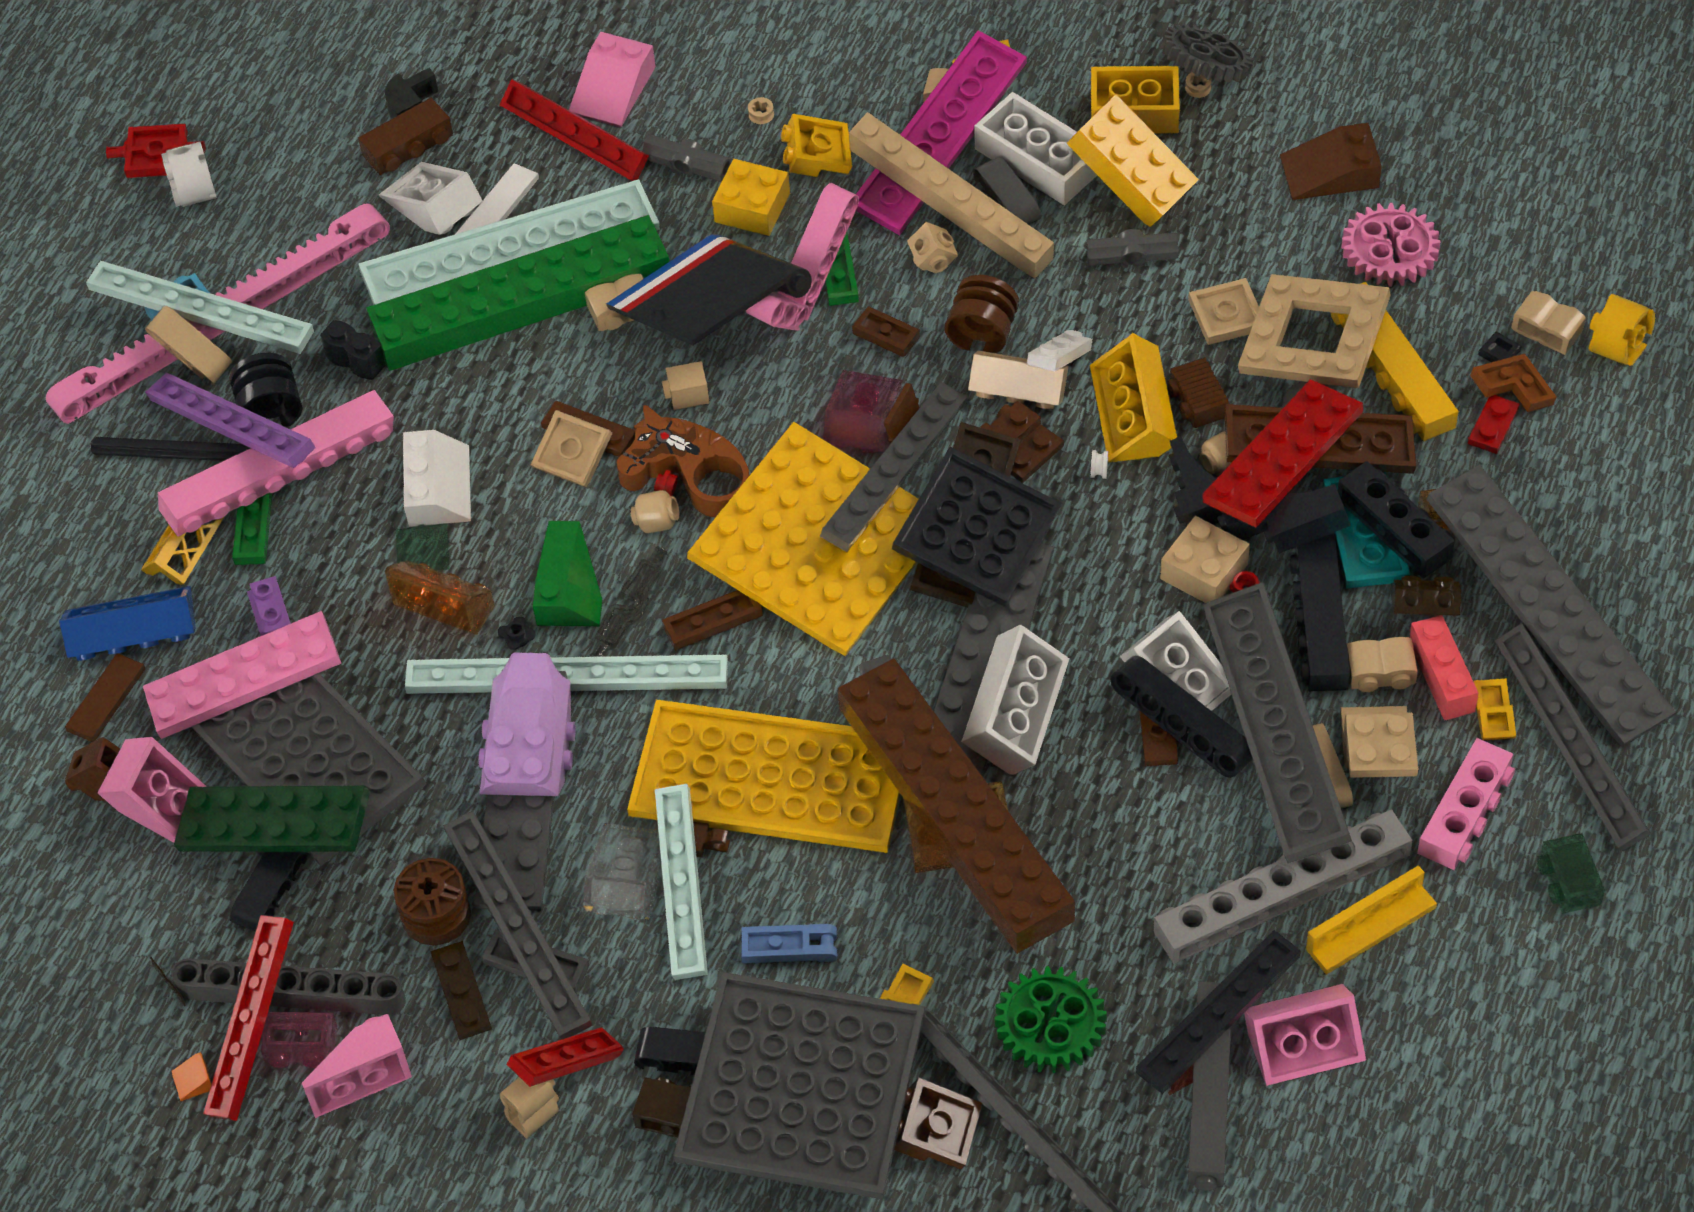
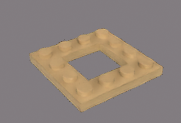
(1344, 368)

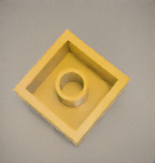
(751, 197)

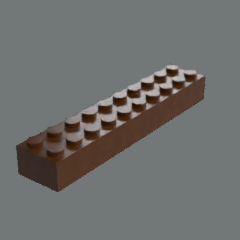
(956, 806)

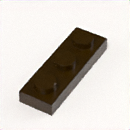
(461, 990)

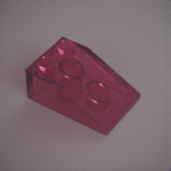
(859, 411)

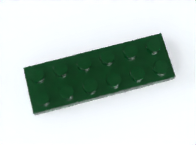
(272, 819)

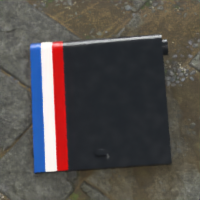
(708, 288)

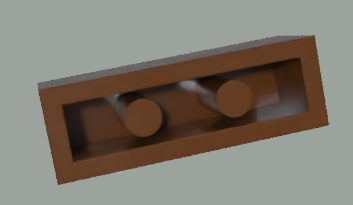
(405, 136)

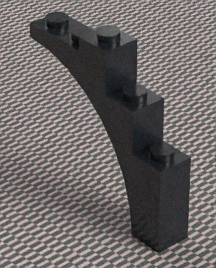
(1291, 523)

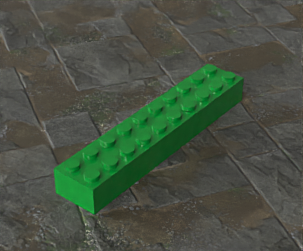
(512, 293)

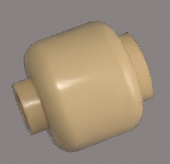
(1214, 454)
(655, 511)

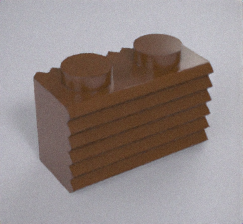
(1198, 392)

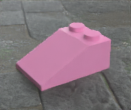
(612, 79)
(149, 786)
(359, 1066)

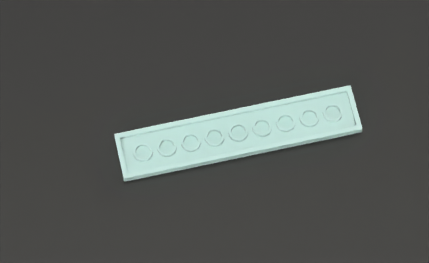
(502, 241)

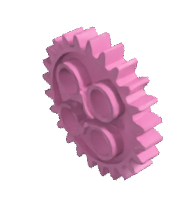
(1371, 251)

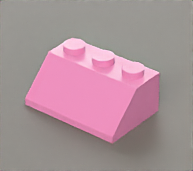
(1305, 1034)

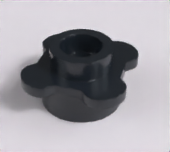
(515, 641)

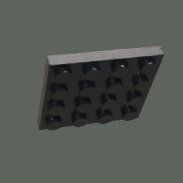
(977, 526)

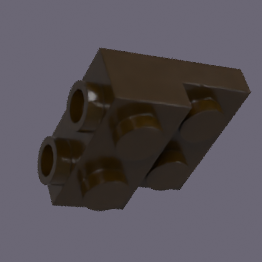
(1426, 597)

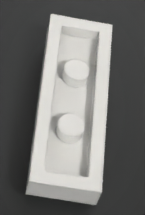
(1060, 351)

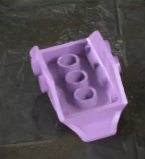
(527, 729)

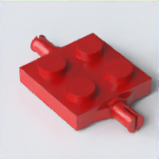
(144, 148)

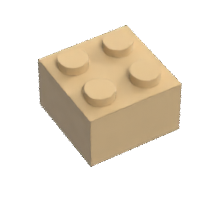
(1204, 560)

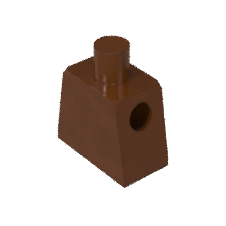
(91, 766)

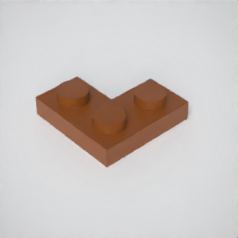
(1516, 375)

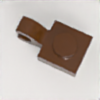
(712, 840)

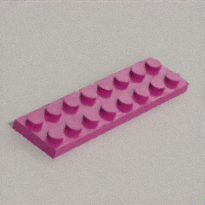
(945, 123)

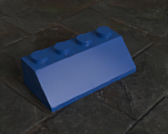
(128, 623)

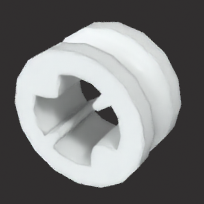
(1099, 464)

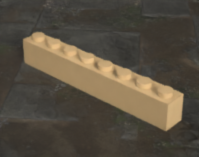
(951, 195)

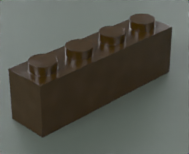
(661, 1106)

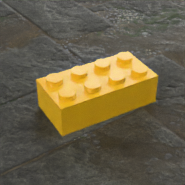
(1132, 161)

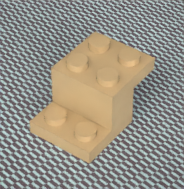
(1379, 741)

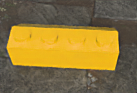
(1133, 400)

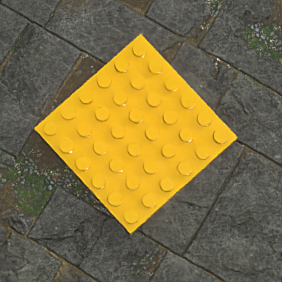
(773, 550)

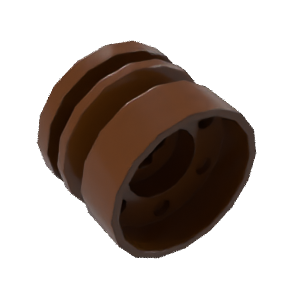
(982, 313)
(432, 901)

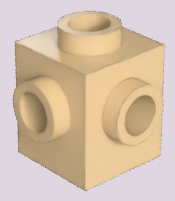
(932, 248)

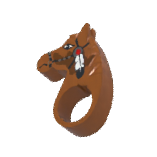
(684, 449)

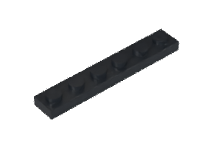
(1218, 1011)

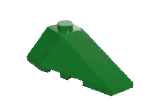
(565, 579)

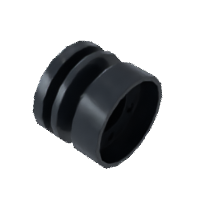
(267, 387)

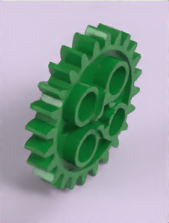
(1022, 1007)

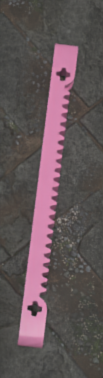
(360, 227)

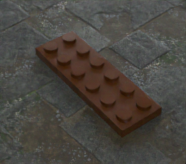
(1373, 437)

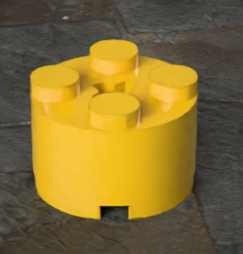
(1621, 330)

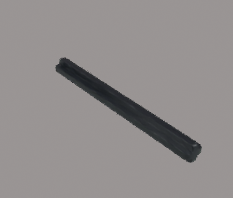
(165, 448)

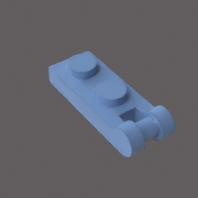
(789, 943)

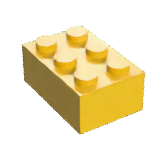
(1146, 90)

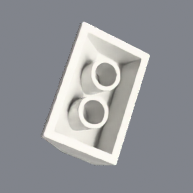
(435, 478)

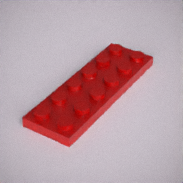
(1282, 453)

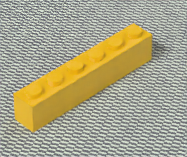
(1408, 380)

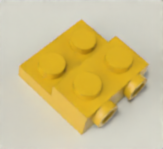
(816, 145)

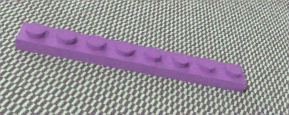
(231, 420)

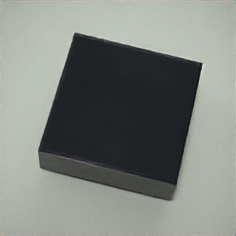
(1499, 348)

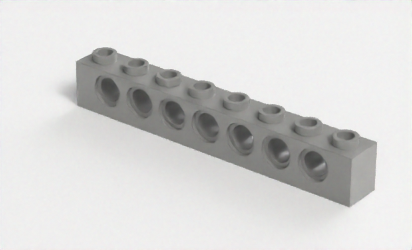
(1273, 900)

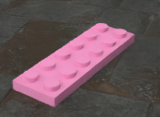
(241, 674)

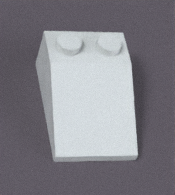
(433, 197)
(1184, 659)

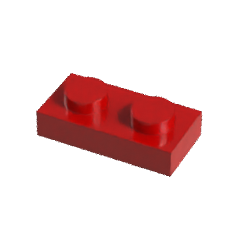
(1493, 423)

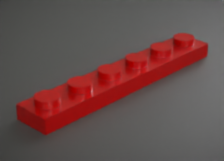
(574, 130)
(248, 1018)

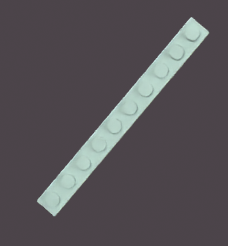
(583, 672)

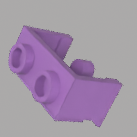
(268, 605)

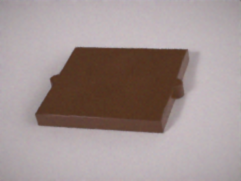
(901, 412)

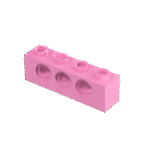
(1482, 762)

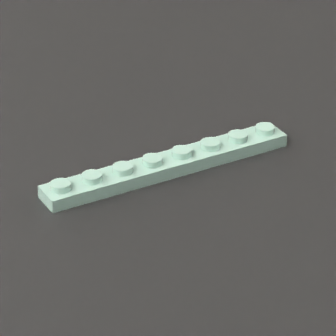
(201, 307)

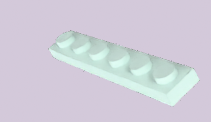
(681, 882)

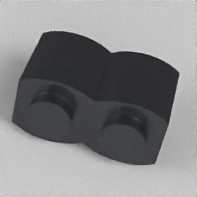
(352, 350)

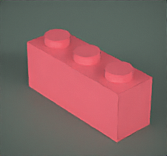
(1443, 668)

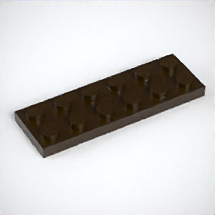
(998, 453)

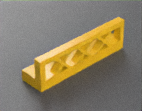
(167, 547)
(1370, 921)

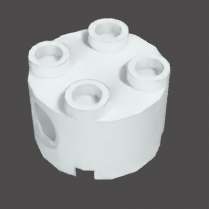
(189, 174)

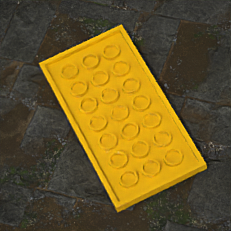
(767, 776)

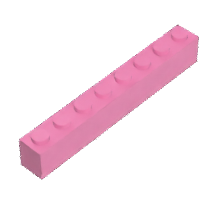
(253, 474)

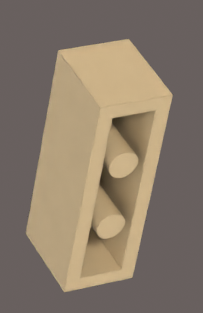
(1016, 380)

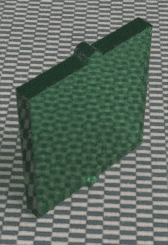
(424, 545)

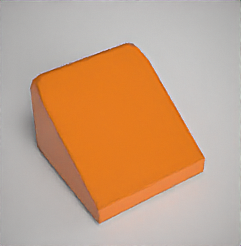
(192, 1077)

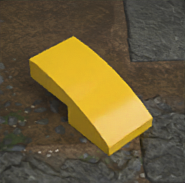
(1494, 710)
(908, 986)

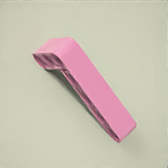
(816, 254)

